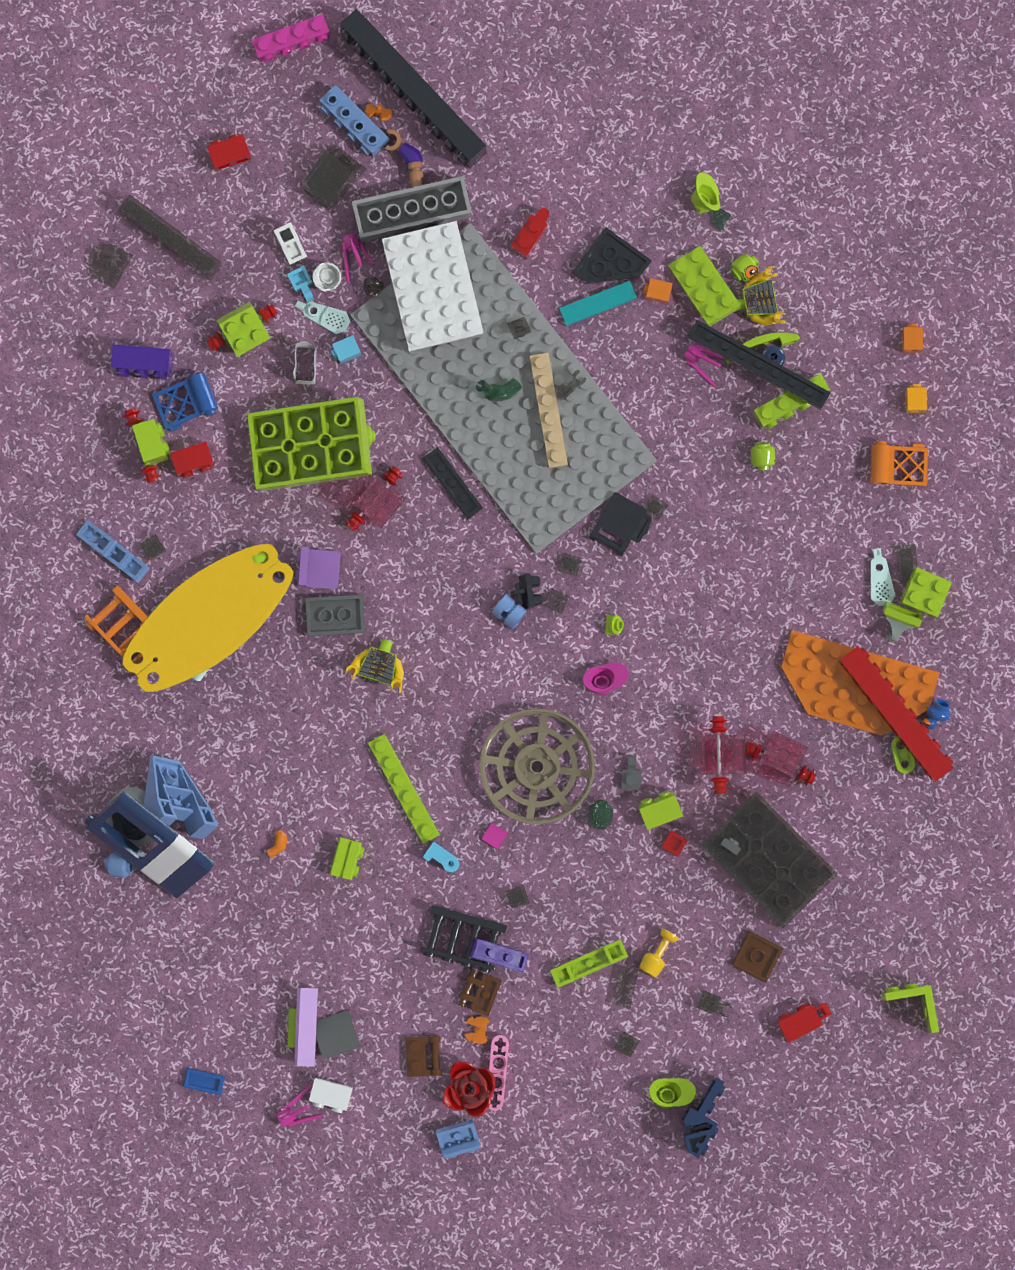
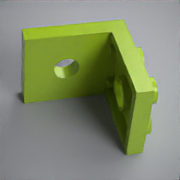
(926, 997)

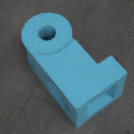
(449, 861)

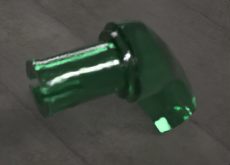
(499, 392)

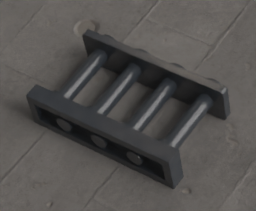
(458, 920)

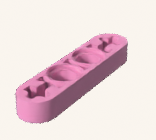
(501, 1073)

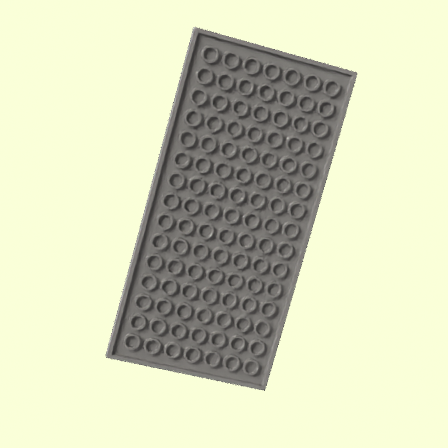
(505, 438)

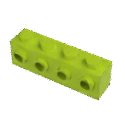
(784, 406)

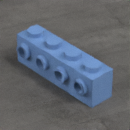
(354, 121)

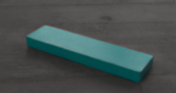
(598, 303)

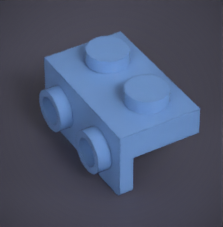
(458, 1139)

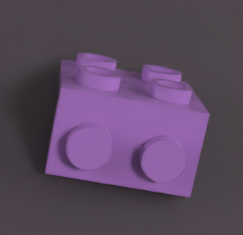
(318, 568)

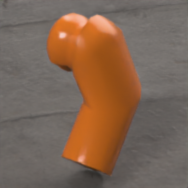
(280, 844)

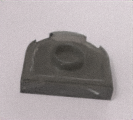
(108, 263)

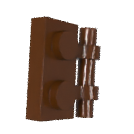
(485, 994)

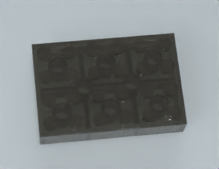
(773, 861)

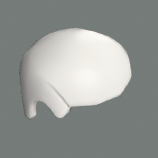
(326, 276)

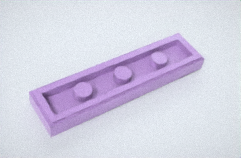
(306, 1027)

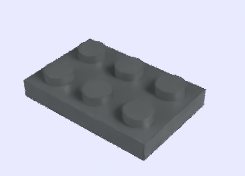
(335, 615)

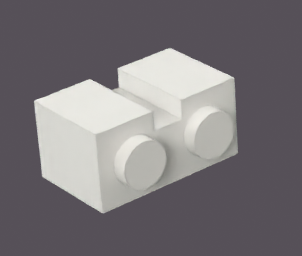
(331, 1095)

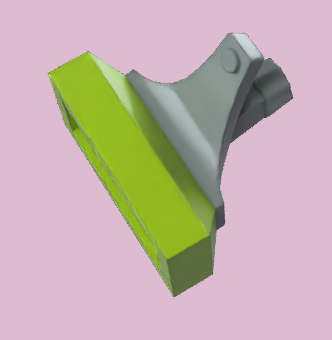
(900, 620)

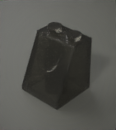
(332, 177)

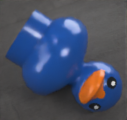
(937, 712)

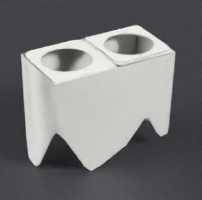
(303, 344)

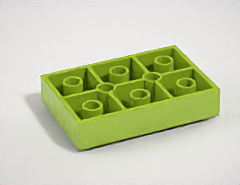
(309, 444)

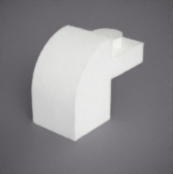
(290, 243)

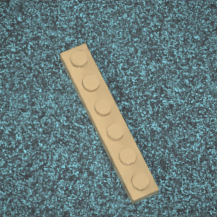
(548, 410)

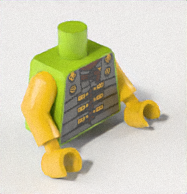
(759, 299)
(378, 666)

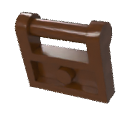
(417, 1056)

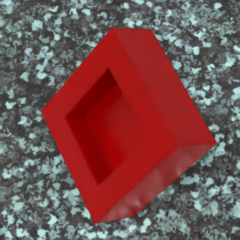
(674, 843)

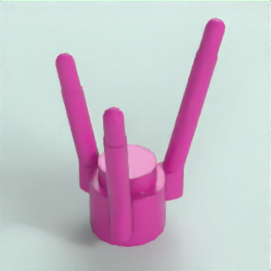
(352, 244)
(695, 354)
(288, 1116)

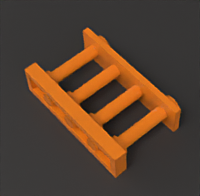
(133, 610)

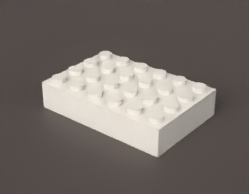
(432, 286)

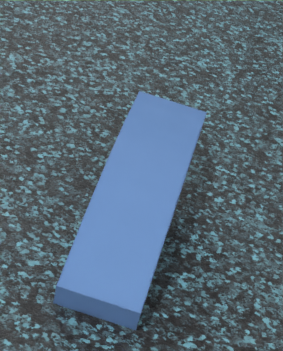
(113, 551)

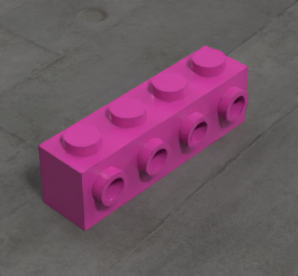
(291, 38)

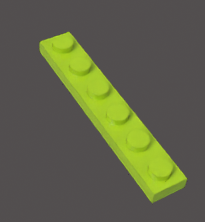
(404, 789)

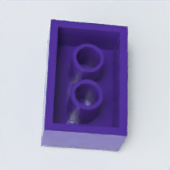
(142, 361)

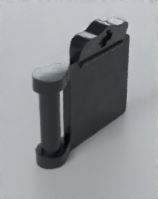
(623, 520)

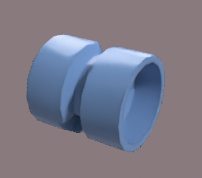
(509, 611)

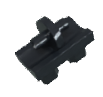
(524, 592)

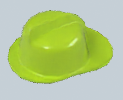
(706, 194)
(672, 1092)

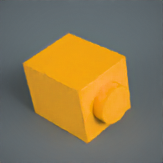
(916, 399)

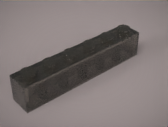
(170, 237)

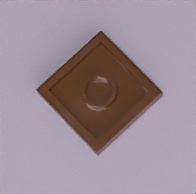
(757, 956)

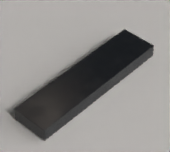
(452, 483)

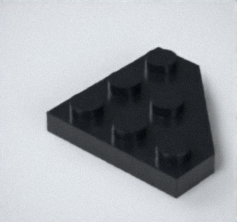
(610, 260)

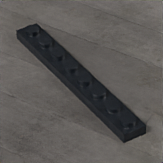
(759, 364)

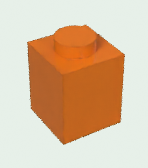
(658, 291)
(912, 339)

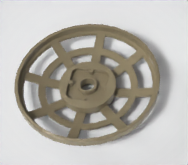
(530, 754)

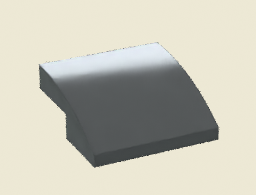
(336, 1034)

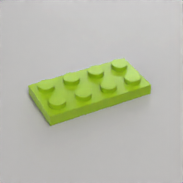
(704, 286)

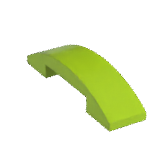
(783, 338)
(589, 963)

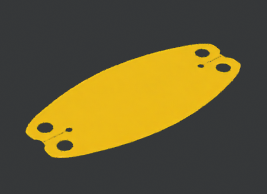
(207, 617)

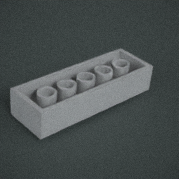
(412, 209)

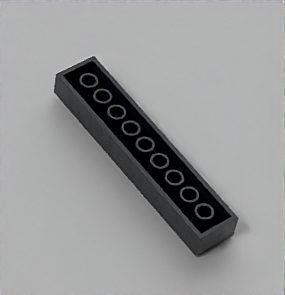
(413, 89)

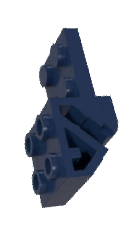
(697, 1140)

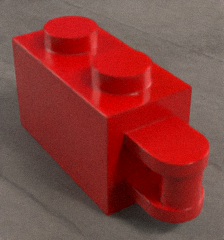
(531, 233)
(802, 1020)

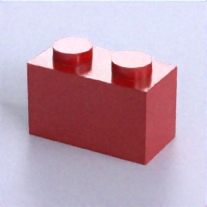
(229, 152)
(192, 459)

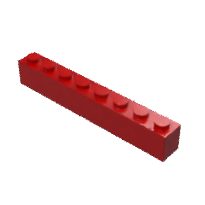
(895, 713)

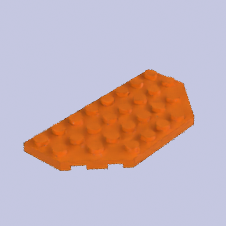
(832, 694)

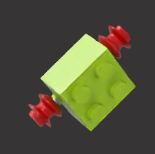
(242, 328)
(150, 443)

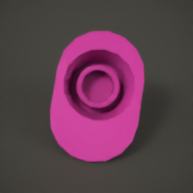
(605, 678)

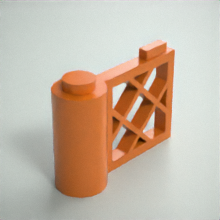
(883, 464)

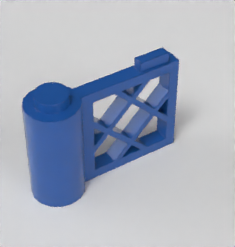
(200, 396)

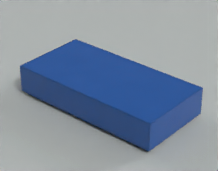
(204, 1081)

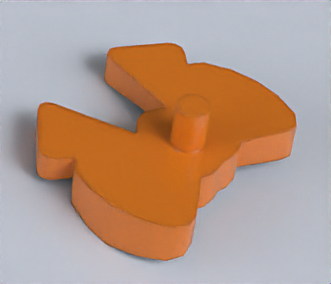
(384, 114)
(480, 1029)

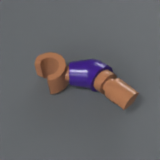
(410, 155)

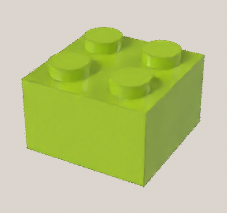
(925, 593)

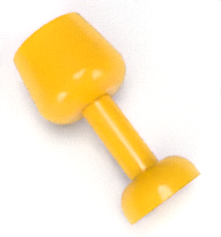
(652, 963)

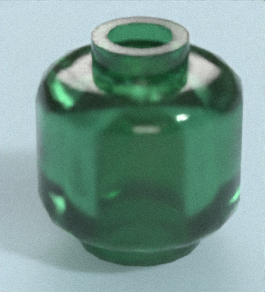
(600, 815)

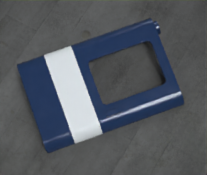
(171, 864)

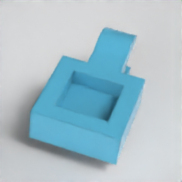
(300, 281)

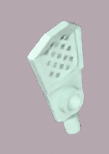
(322, 314)
(880, 576)

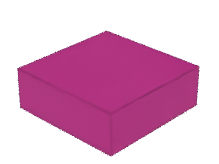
(494, 836)

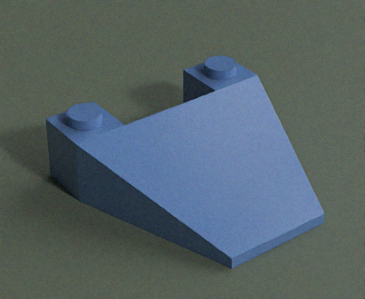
(174, 796)

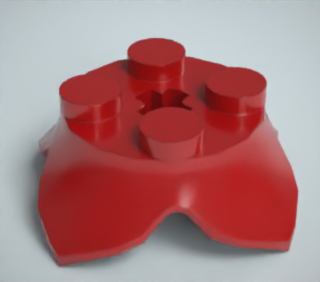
(457, 1093)

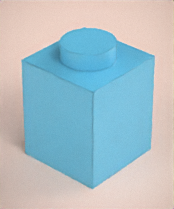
(345, 350)

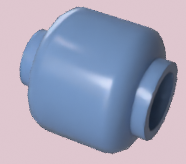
(118, 866)

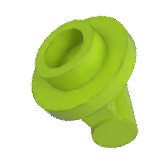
(614, 625)

